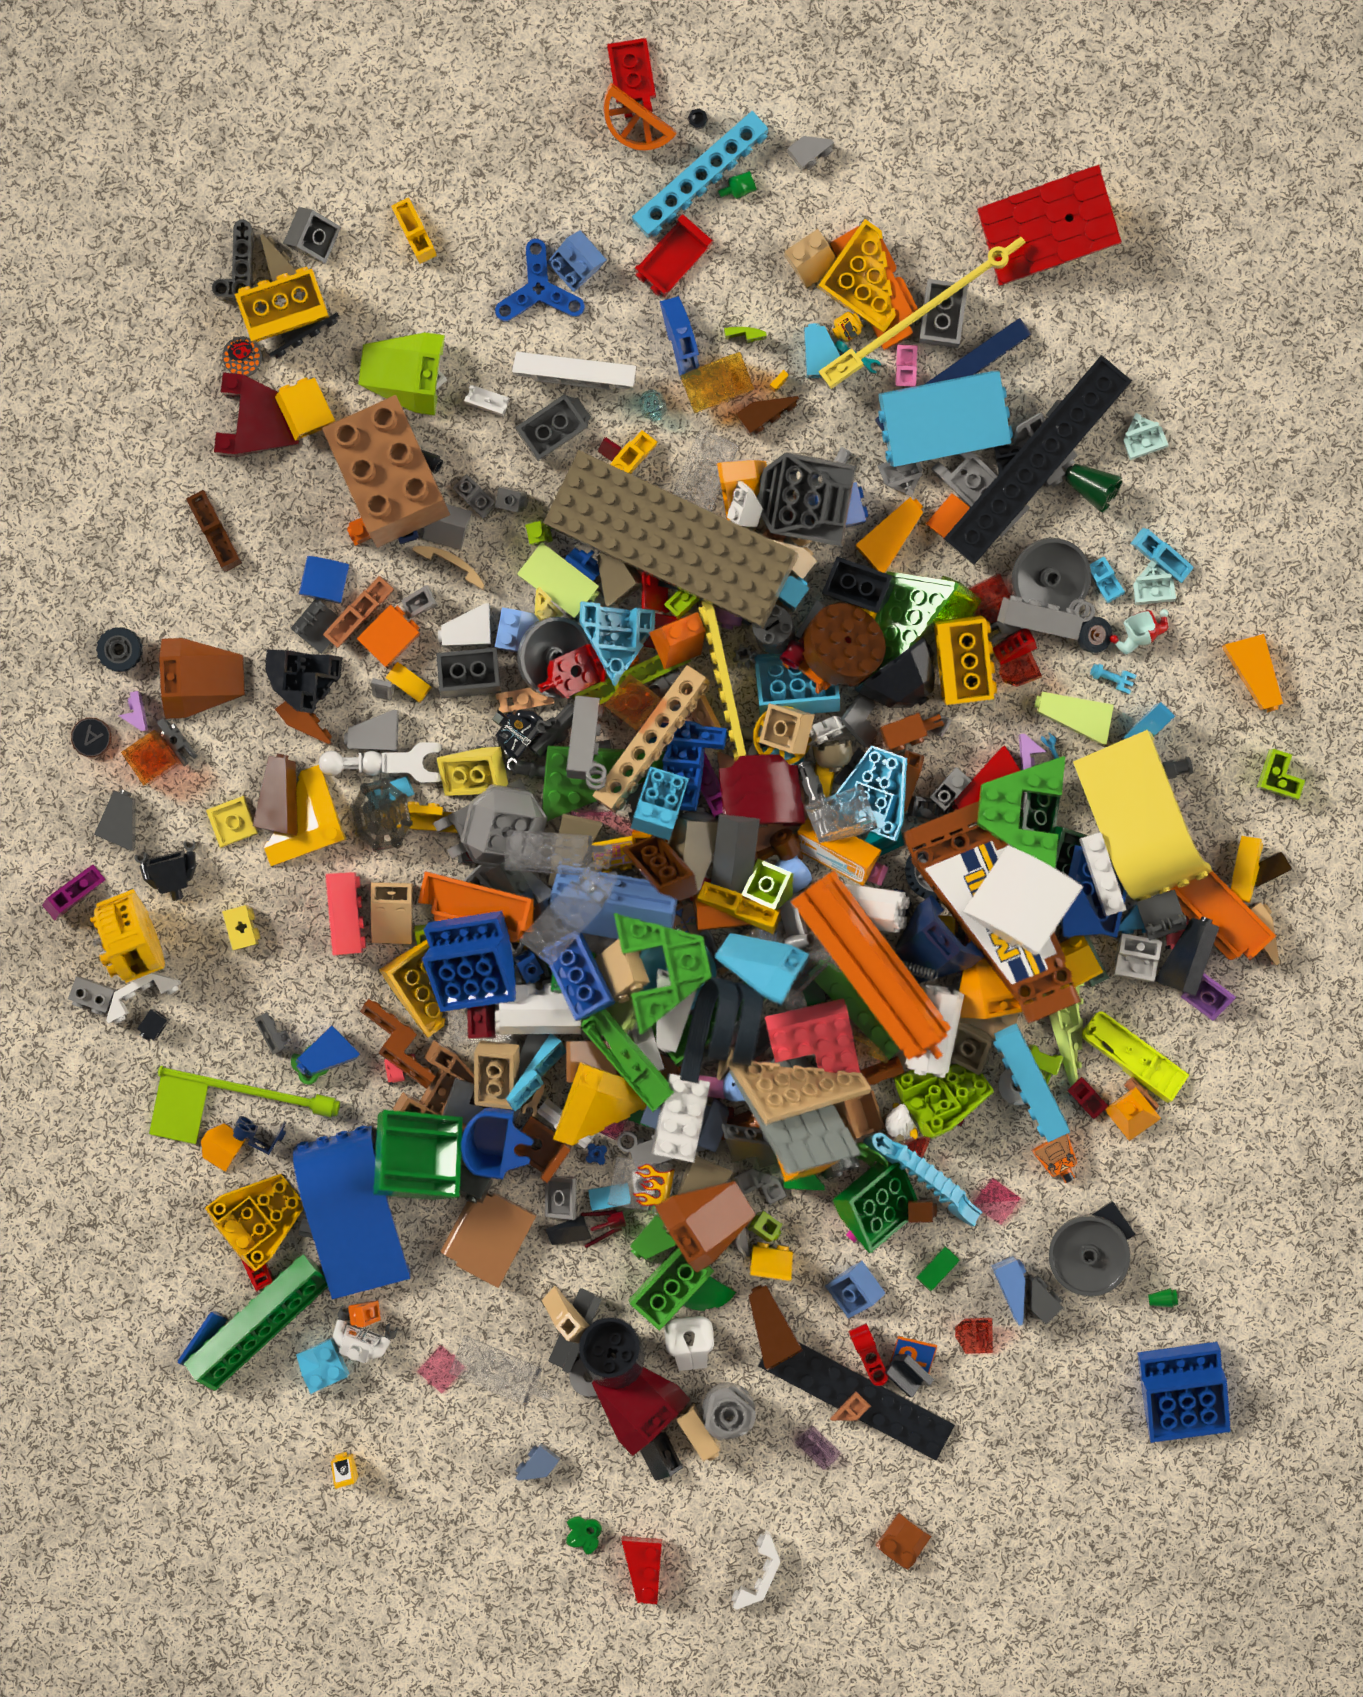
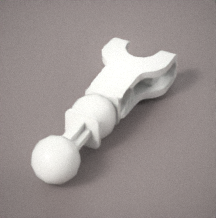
(373, 763)

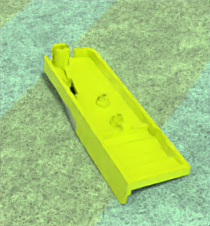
(1135, 1056)

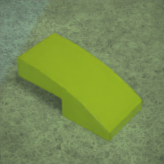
(751, 334)

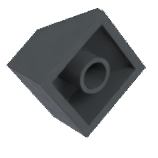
(312, 234)

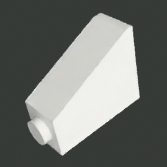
(468, 629)

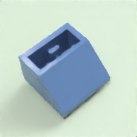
(576, 260)

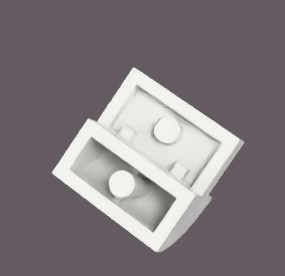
(1137, 957)

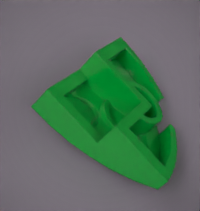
(710, 1295)

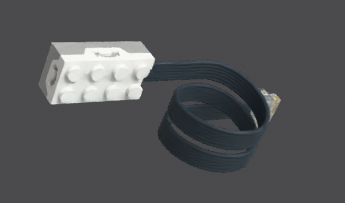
(683, 1111)

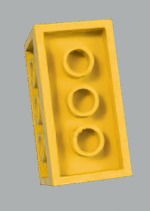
(283, 319)
(951, 657)

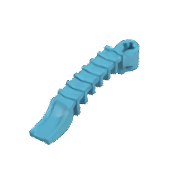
(943, 1186)

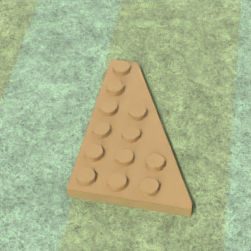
(793, 1091)

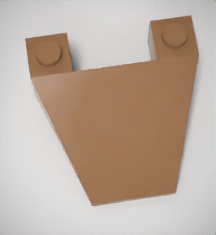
(437, 1093)

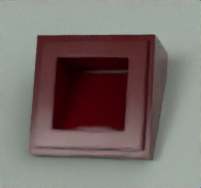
(609, 449)

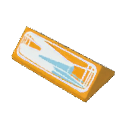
(847, 856)

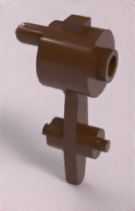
(783, 844)

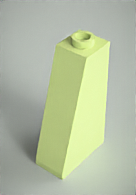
(1080, 715)

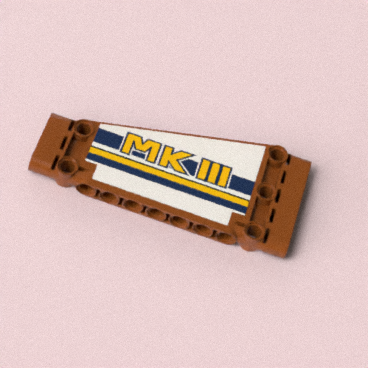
(956, 877)

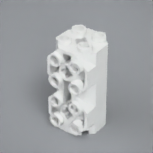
(882, 906)
(950, 1007)
(535, 1013)

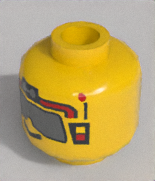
(847, 326)

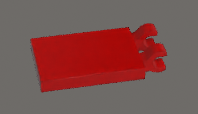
(632, 70)

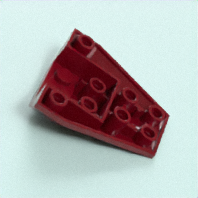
(641, 1408)

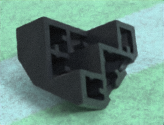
(302, 677)
(903, 680)

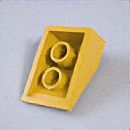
(771, 1261)

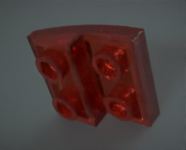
(991, 594)

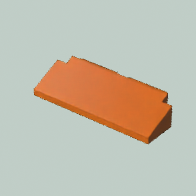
(900, 299)
(459, 898)
(1238, 925)

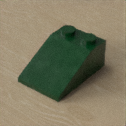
(1038, 812)

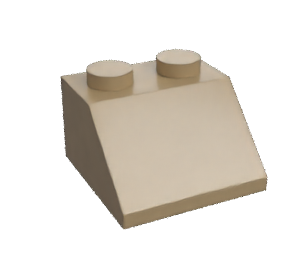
(810, 258)
(786, 729)

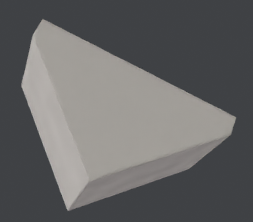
(419, 602)

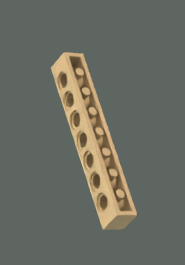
(652, 728)

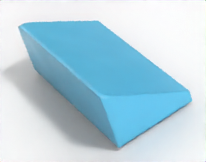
(599, 1198)

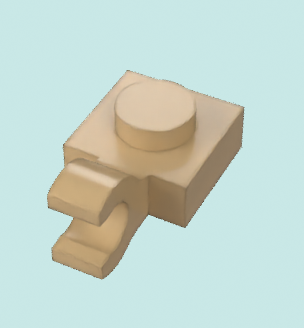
(533, 1101)

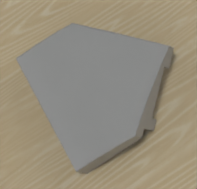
(902, 478)

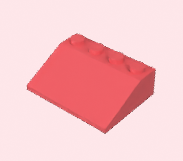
(345, 913)

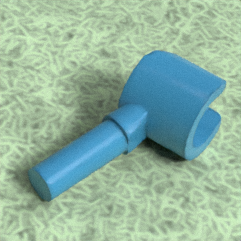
(1051, 744)

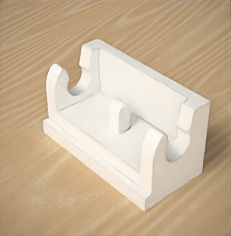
(487, 400)

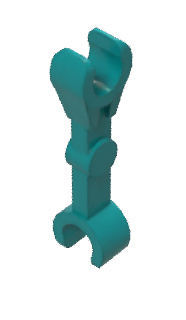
(842, 347)

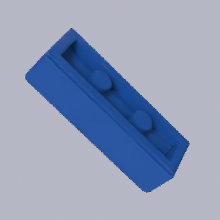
(207, 1330)

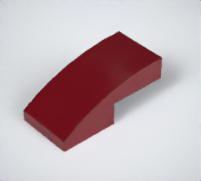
(1087, 1098)

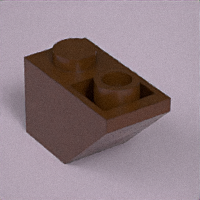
(922, 1211)

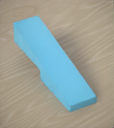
(531, 1079)

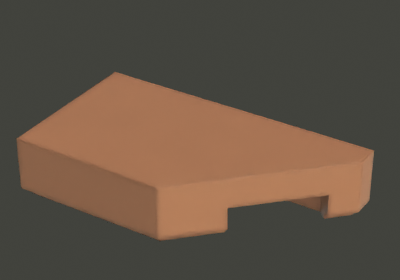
(851, 1409)

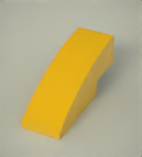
(414, 230)
(1246, 867)

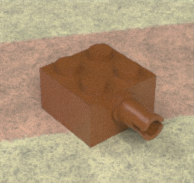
(908, 730)

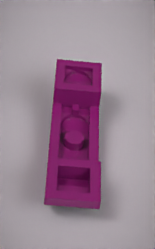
(711, 788)

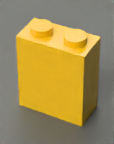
(304, 408)

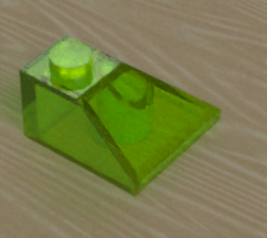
(960, 605)

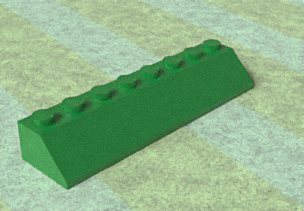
(257, 1323)

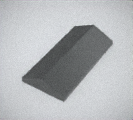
(734, 851)

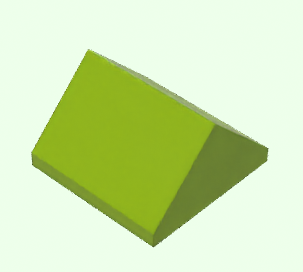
(769, 885)

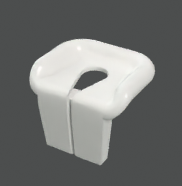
(689, 1356)

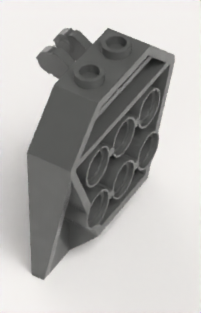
(834, 496)

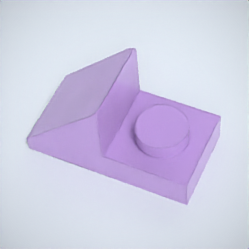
(137, 717)
(1028, 747)

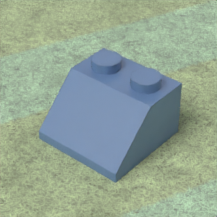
(855, 1289)

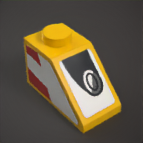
(344, 1470)

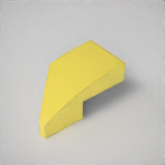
(544, 607)

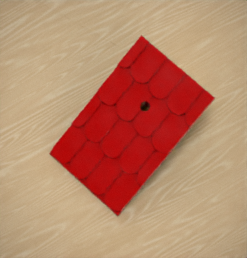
(1041, 221)

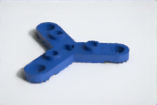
(526, 297)

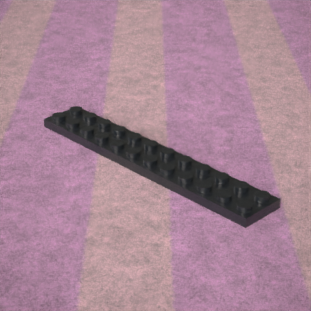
(1037, 460)

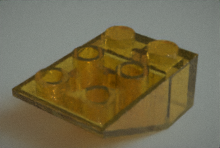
(717, 382)

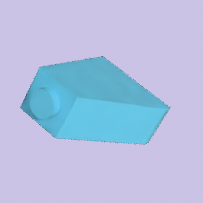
(818, 349)

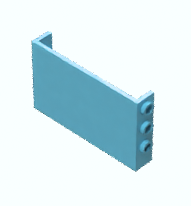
(944, 418)

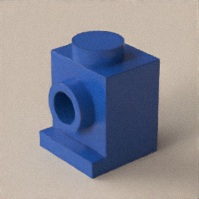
(524, 962)

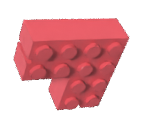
(817, 1031)

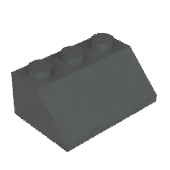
(468, 673)

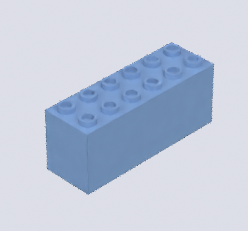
(629, 898)

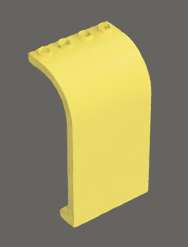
(1140, 818)

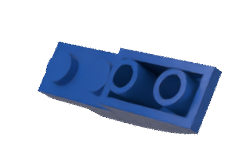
(680, 334)

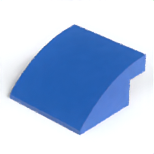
(470, 961)
(1184, 1392)

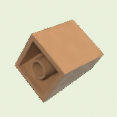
(587, 1053)

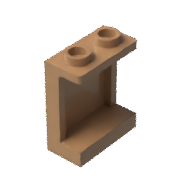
(860, 1115)

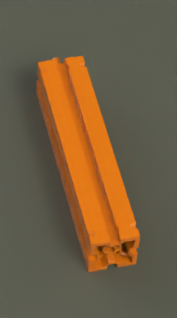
(872, 967)

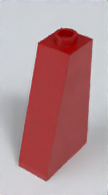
(998, 766)

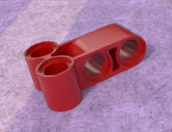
(865, 1344)

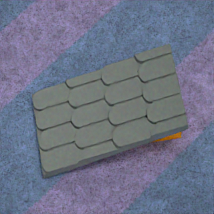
(808, 1140)

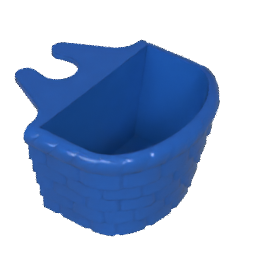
(490, 1143)

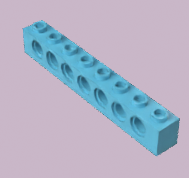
(751, 124)

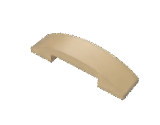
(429, 552)

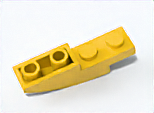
(634, 452)

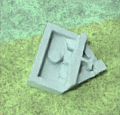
(1144, 437)
(1154, 586)

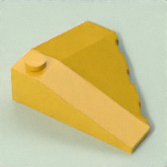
(860, 279)
(316, 820)
(412, 986)
(594, 1103)

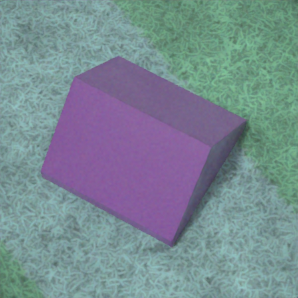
(1210, 998)

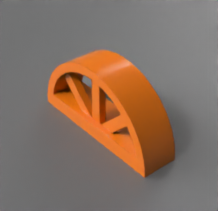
(640, 111)

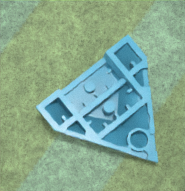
(616, 634)

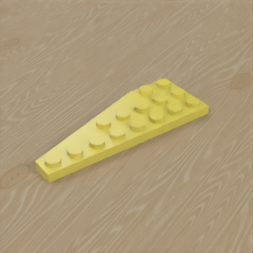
(721, 674)

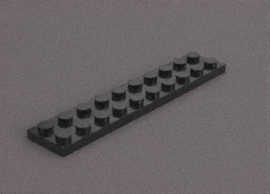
(888, 1410)

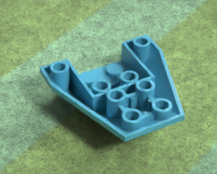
(884, 784)
(763, 964)

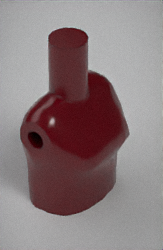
(793, 654)

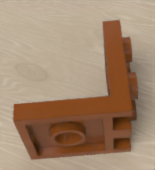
(549, 1155)

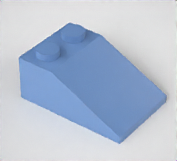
(1012, 1283)

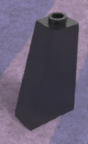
(1189, 956)

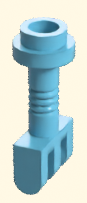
(1098, 671)

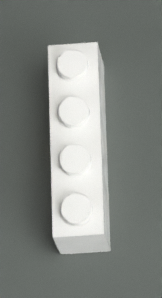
(1102, 874)

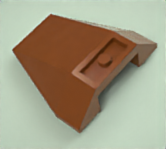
(197, 677)
(706, 1221)

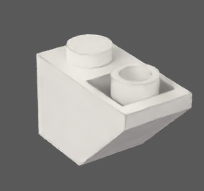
(745, 507)

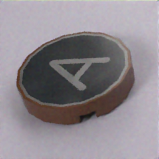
(91, 737)

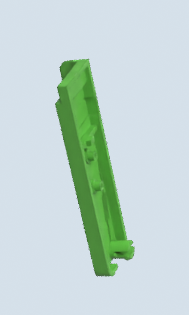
(628, 1059)

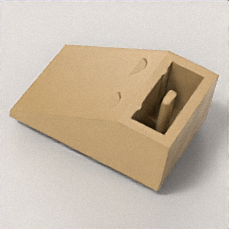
(392, 912)

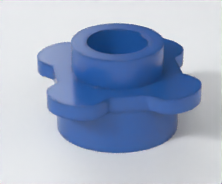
(601, 1153)

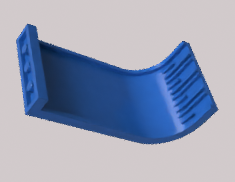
(346, 1219)

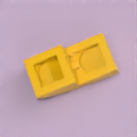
(408, 682)

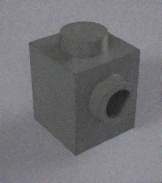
(511, 499)

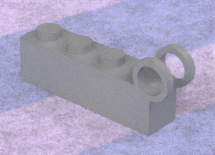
(1045, 619)
(583, 742)
(642, 1149)

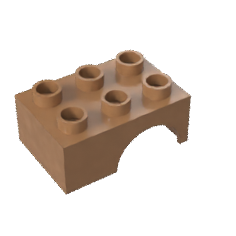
(386, 471)

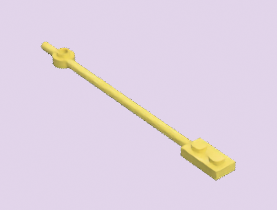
(851, 362)

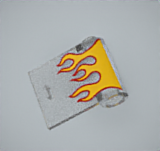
(644, 1184)

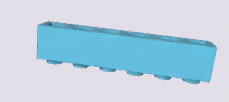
(1032, 1083)

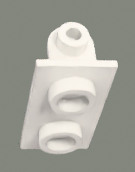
(832, 728)

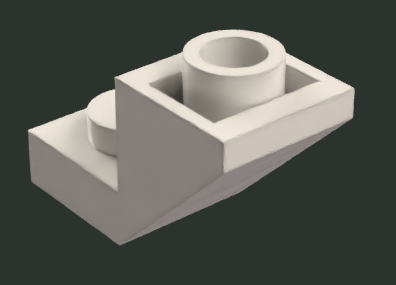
(647, 1044)

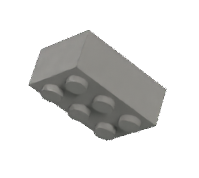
(943, 323)

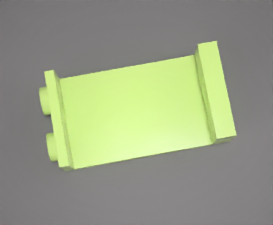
(558, 580)

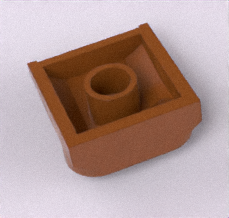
(903, 1541)

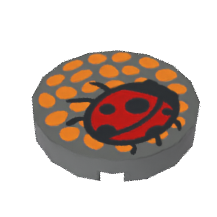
(242, 356)

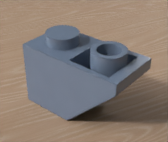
(538, 1465)

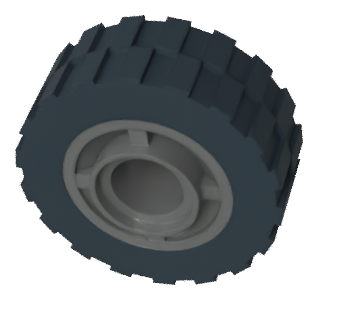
(108, 643)

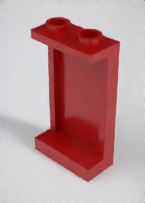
(673, 256)

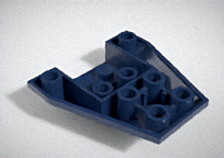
(933, 945)

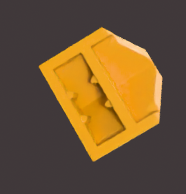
(220, 1146)

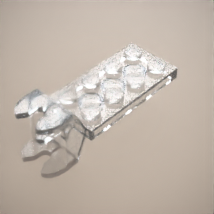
(569, 913)

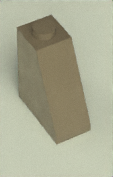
(617, 580)

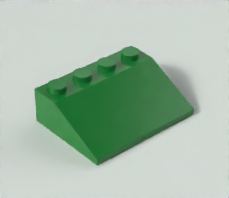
(876, 1204)

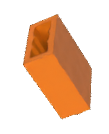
(389, 635)

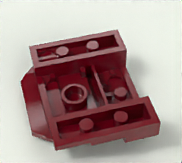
(762, 789)

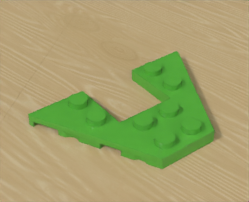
(1002, 803)
(685, 963)

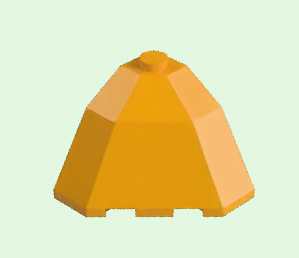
(745, 471)

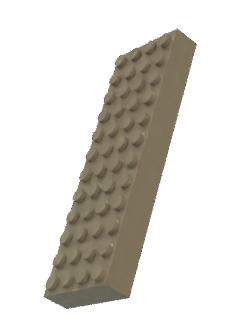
(671, 539)

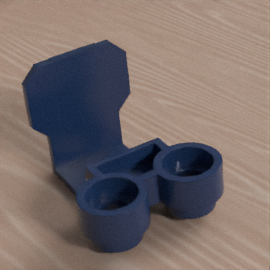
(246, 1129)

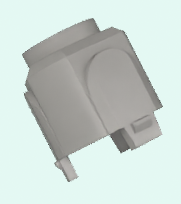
(723, 1399)

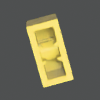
(237, 937)

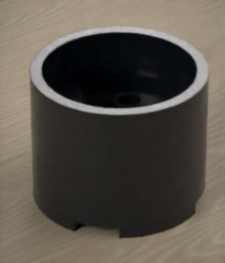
(609, 1337)

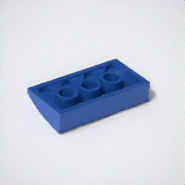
(581, 980)

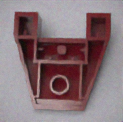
(259, 422)

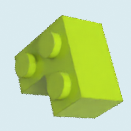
(1274, 776)

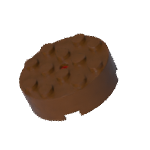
(843, 644)

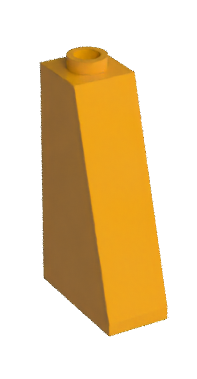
(887, 538)
(1255, 668)

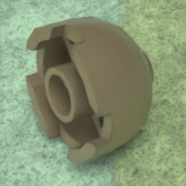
(833, 754)

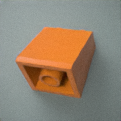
(679, 640)

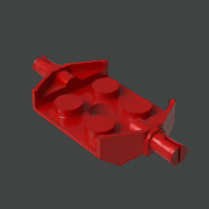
(560, 677)

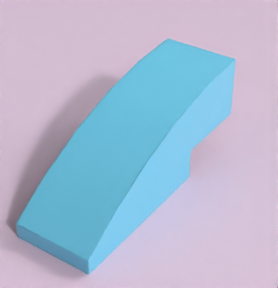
(1162, 554)

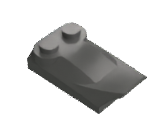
(553, 426)

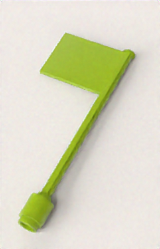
(183, 1097)

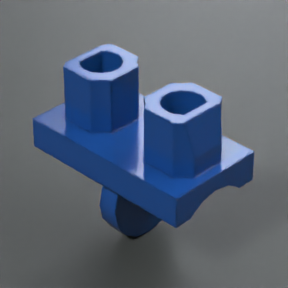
(584, 563)

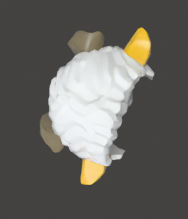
(900, 1124)

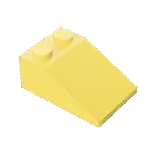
(472, 771)

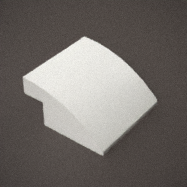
(1022, 900)

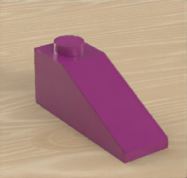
(73, 892)

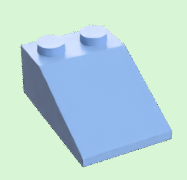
(512, 628)

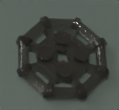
(373, 821)

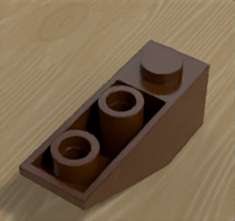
(759, 413)

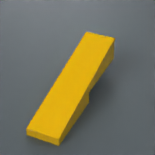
(739, 907)

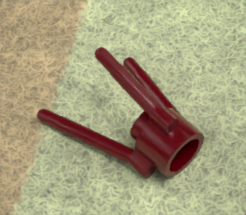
(615, 1221)

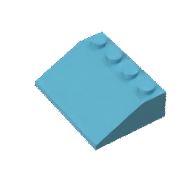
(791, 688)

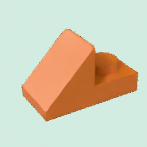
(364, 1313)

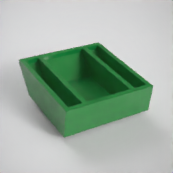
(418, 1155)

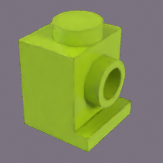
(538, 533)
(773, 1226)

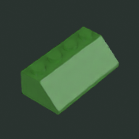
(668, 1289)

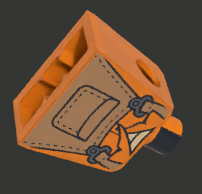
(1057, 1157)

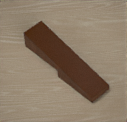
(214, 531)

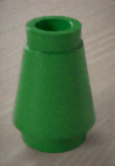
(1164, 1298)

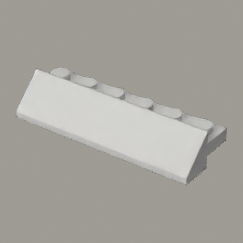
(574, 371)

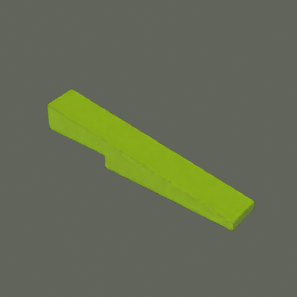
(642, 672)

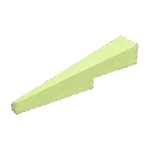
(1068, 1034)

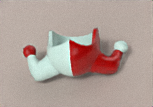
(1141, 630)

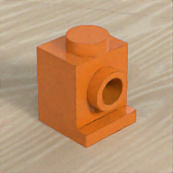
(358, 531)

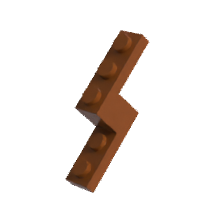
(397, 1043)

